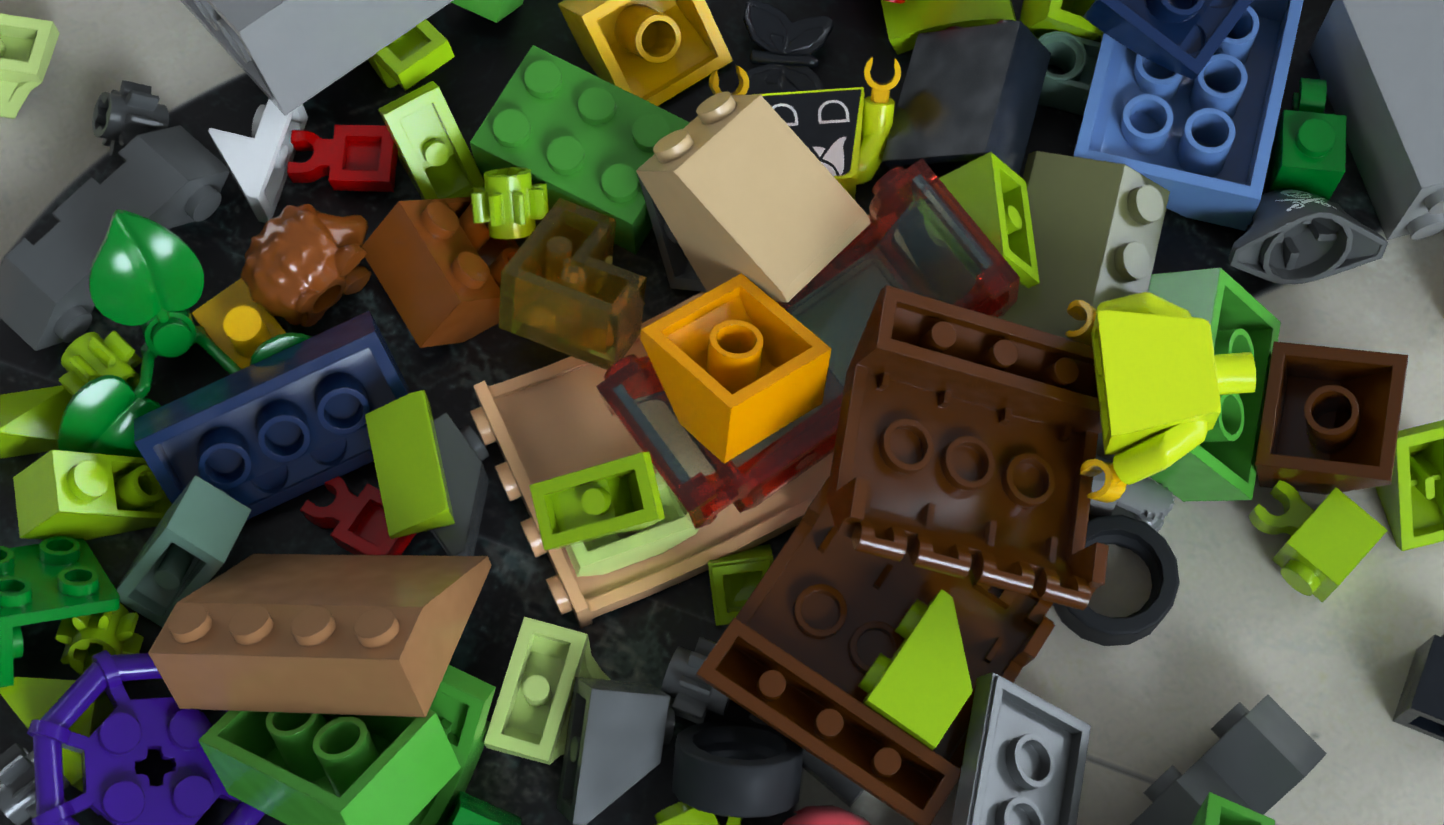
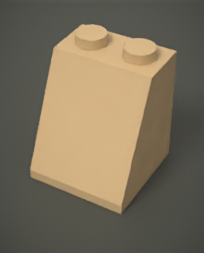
(749, 197)

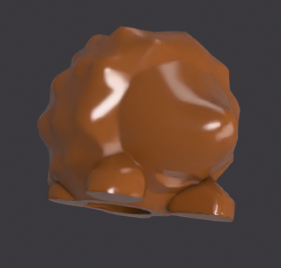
(305, 263)

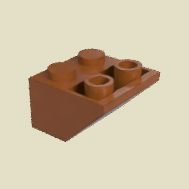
(440, 268)

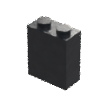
(968, 97)

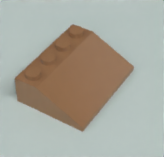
(320, 634)

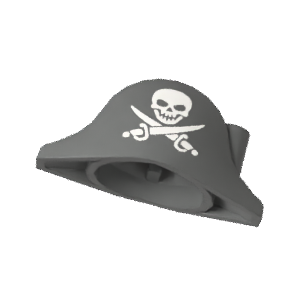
(1303, 239)

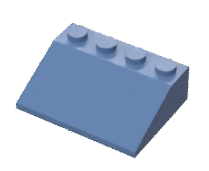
(1201, 135)

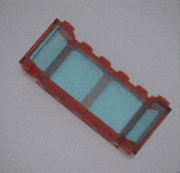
(914, 243)

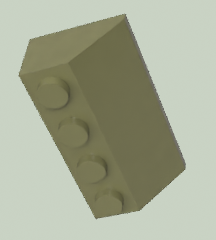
(1091, 234)

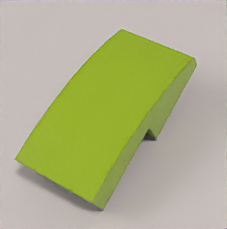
(922, 16)

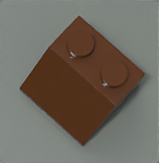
(1330, 418)

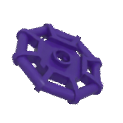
(122, 739)

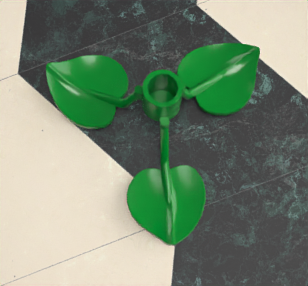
(149, 281)

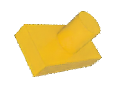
(237, 323)

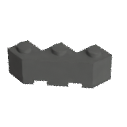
(47, 283)
(1252, 765)

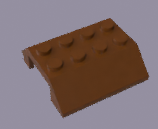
(969, 449)
(820, 627)

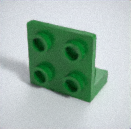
(45, 585)

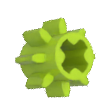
(509, 202)
(94, 357)
(96, 633)

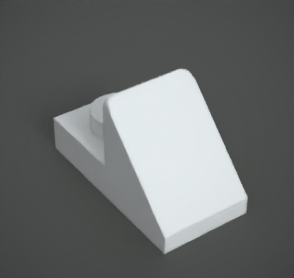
(261, 161)

